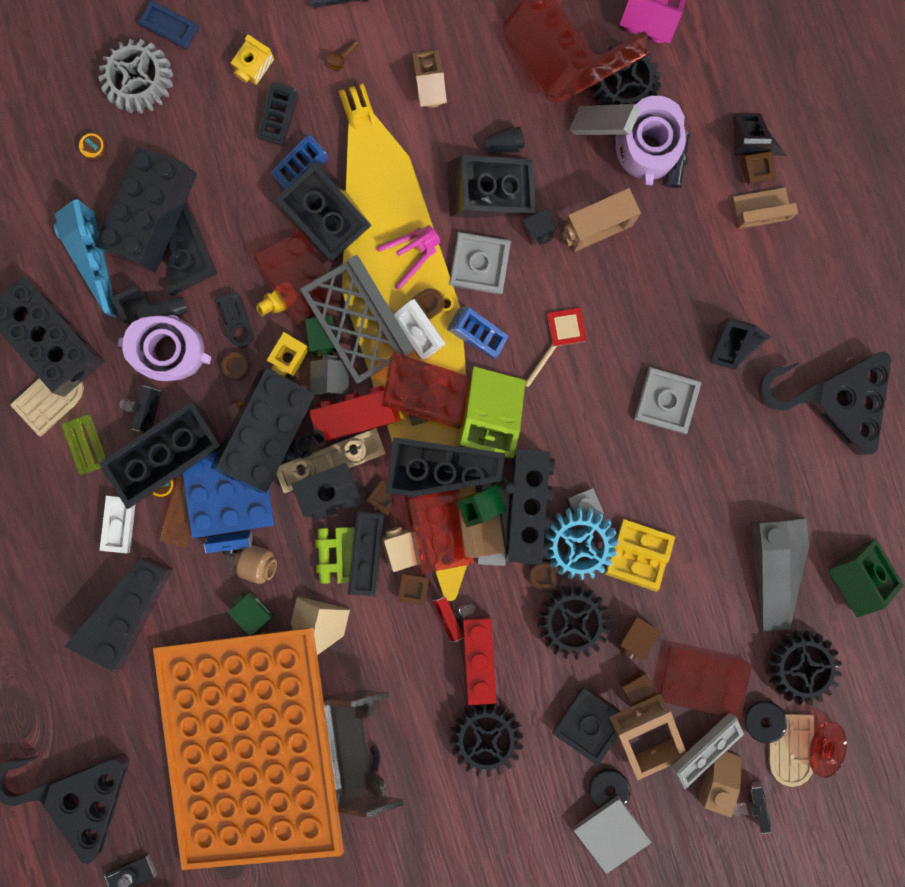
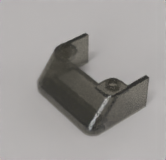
(356, 788)

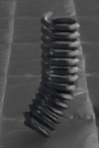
(375, 767)

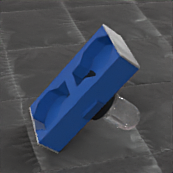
(228, 544)

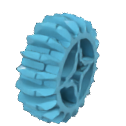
(598, 557)

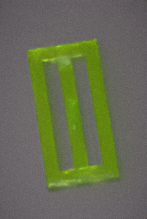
(76, 423)

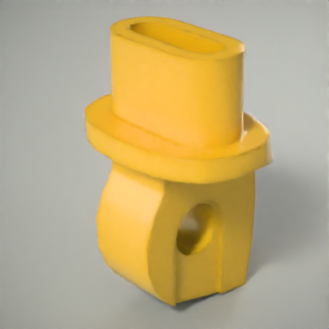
(270, 304)

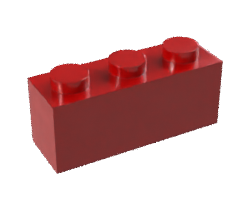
(353, 414)
(479, 660)

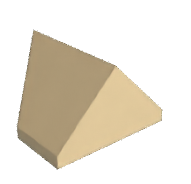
(326, 619)

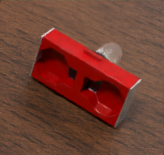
(451, 618)

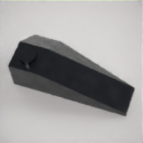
(432, 468)

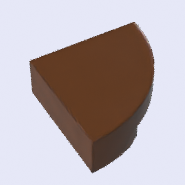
(380, 499)

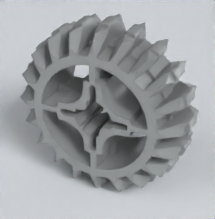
(128, 95)

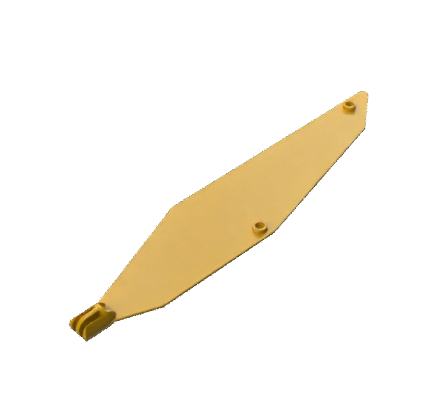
(389, 196)

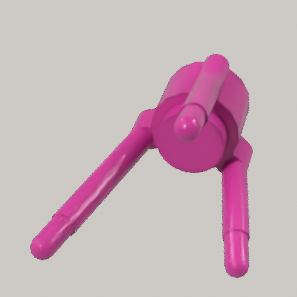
(422, 240)

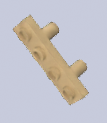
(353, 451)

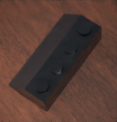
(161, 454)

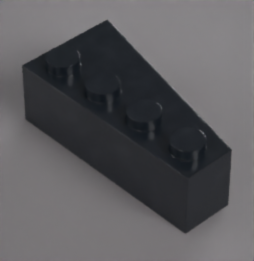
(118, 621)

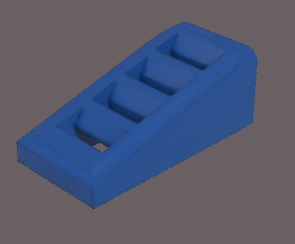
(300, 150)
(464, 334)

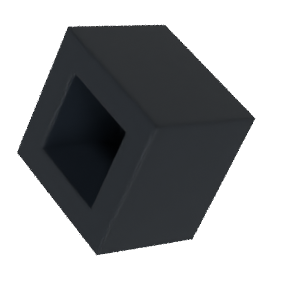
(539, 227)

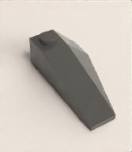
(779, 565)

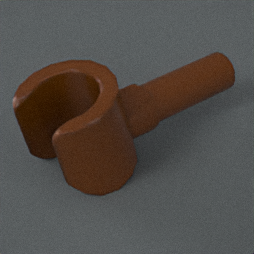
(337, 61)

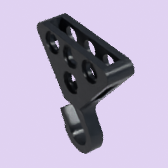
(855, 387)
(71, 818)

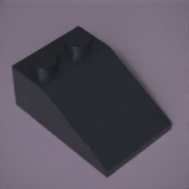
(490, 186)
(324, 210)

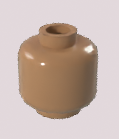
(255, 564)

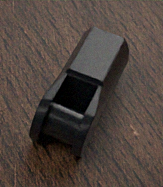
(164, 308)

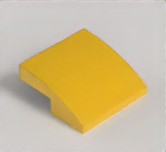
(640, 555)

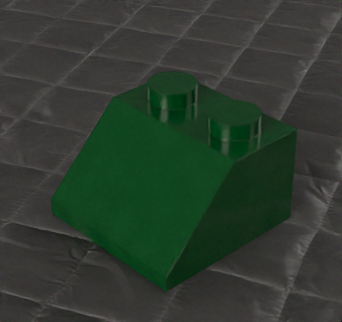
(866, 579)

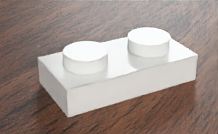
(419, 329)
(117, 526)

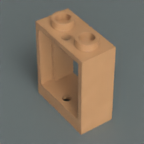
(600, 220)
(654, 714)

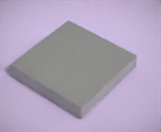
(480, 263)
(667, 400)
(612, 834)

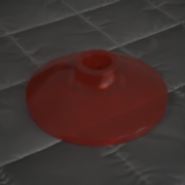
(827, 749)

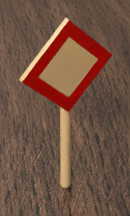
(565, 329)

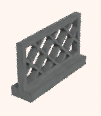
(374, 302)

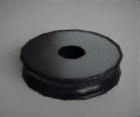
(761, 733)
(606, 778)

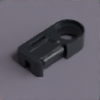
(235, 317)

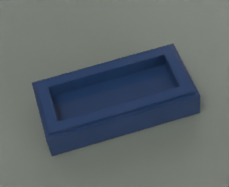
(168, 25)

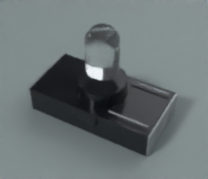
(143, 409)
(758, 807)
(131, 873)

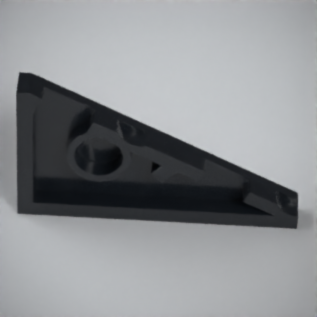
(189, 256)

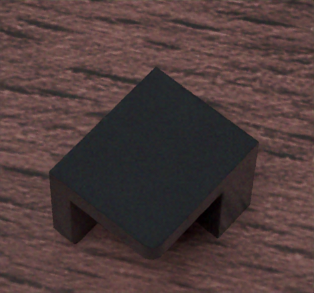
(129, 302)

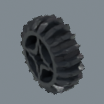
(633, 86)
(583, 613)
(809, 689)
(477, 746)

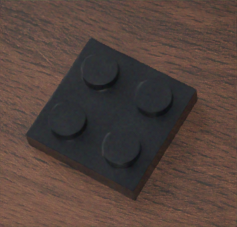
(587, 726)

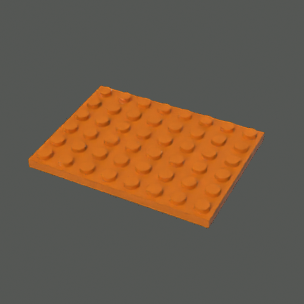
(248, 750)

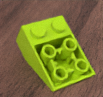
(492, 413)

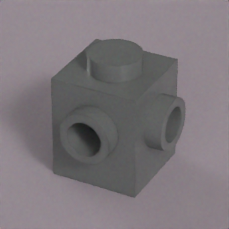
(329, 376)

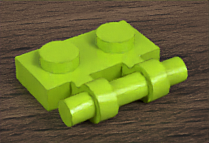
(343, 546)

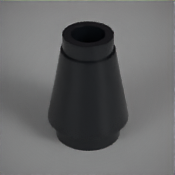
(506, 140)

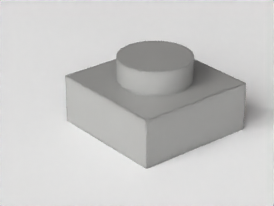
(585, 500)

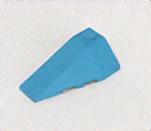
(79, 233)

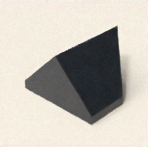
(753, 136)
(736, 342)

